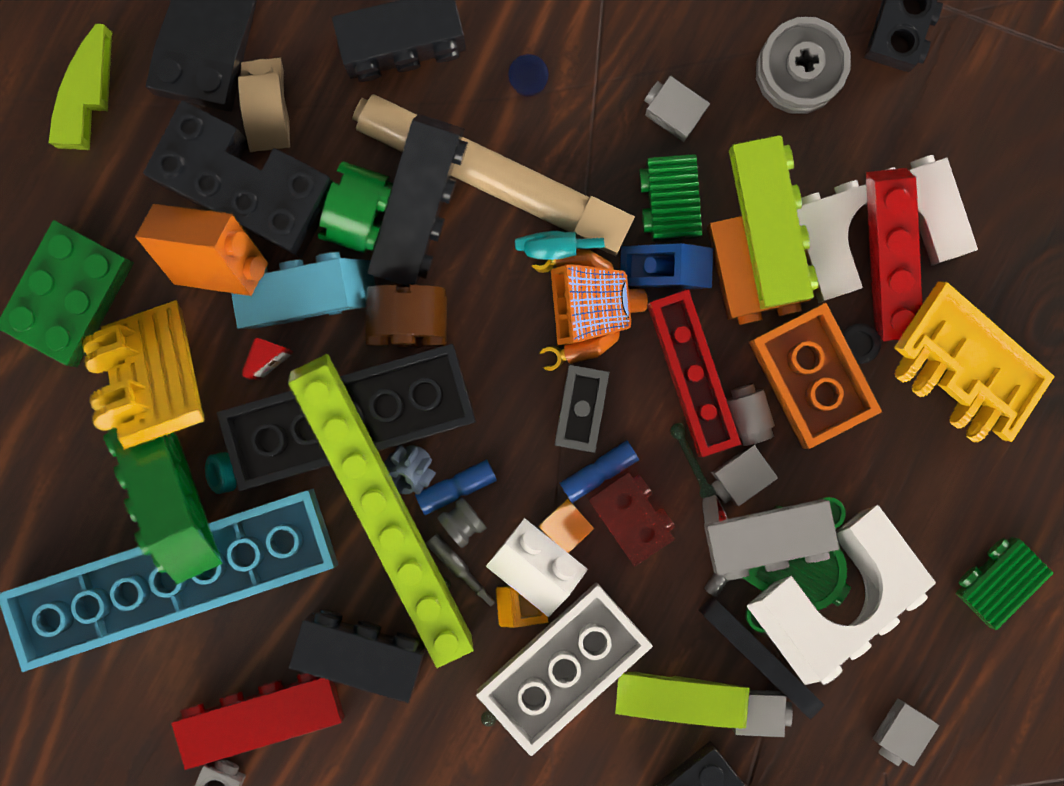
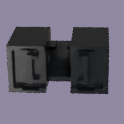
(203, 164)

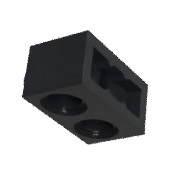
(895, 20)

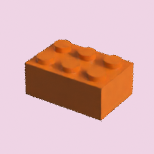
(815, 376)

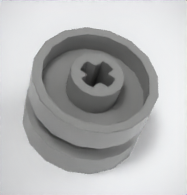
(816, 45)

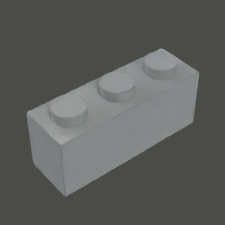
(772, 539)

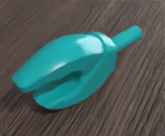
(555, 244)

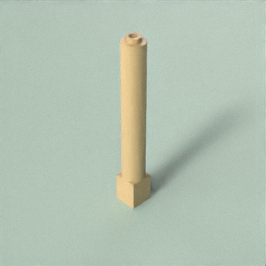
(506, 179)

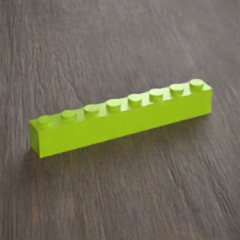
(381, 510)

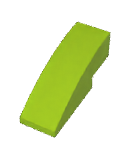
(82, 90)
(682, 700)

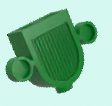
(820, 581)

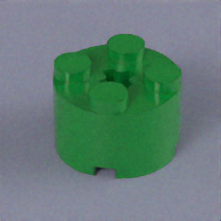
(355, 208)

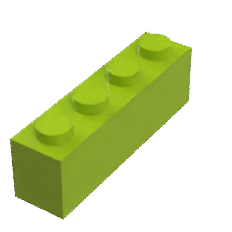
(772, 222)

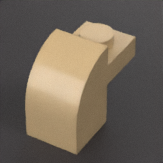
(264, 104)

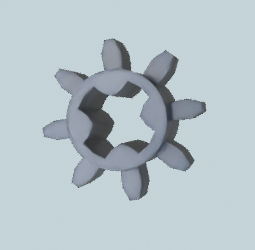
(410, 469)

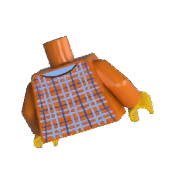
(589, 305)

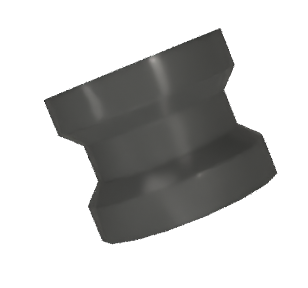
(461, 522)

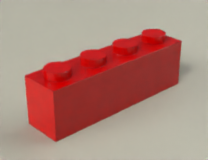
(894, 250)
(693, 373)
(256, 720)

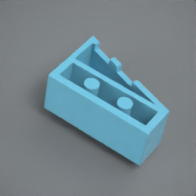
(304, 291)

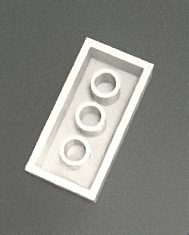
(563, 669)

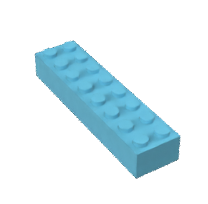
(131, 596)

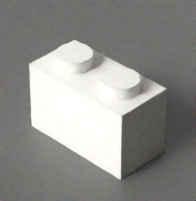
(537, 567)

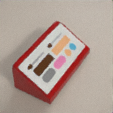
(264, 358)

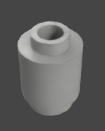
(751, 414)

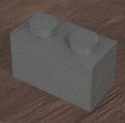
(581, 408)

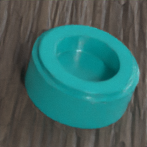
(220, 473)

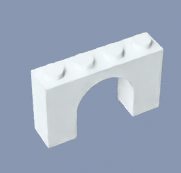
(940, 220)
(892, 583)

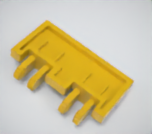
(980, 364)
(148, 375)

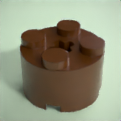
(406, 316)

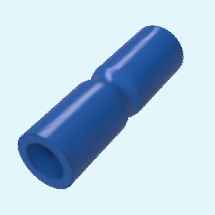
(604, 468)
(460, 485)

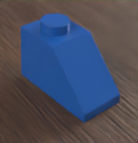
(668, 266)

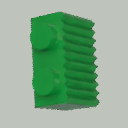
(672, 198)
(1003, 581)

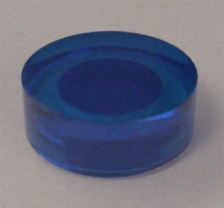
(528, 75)

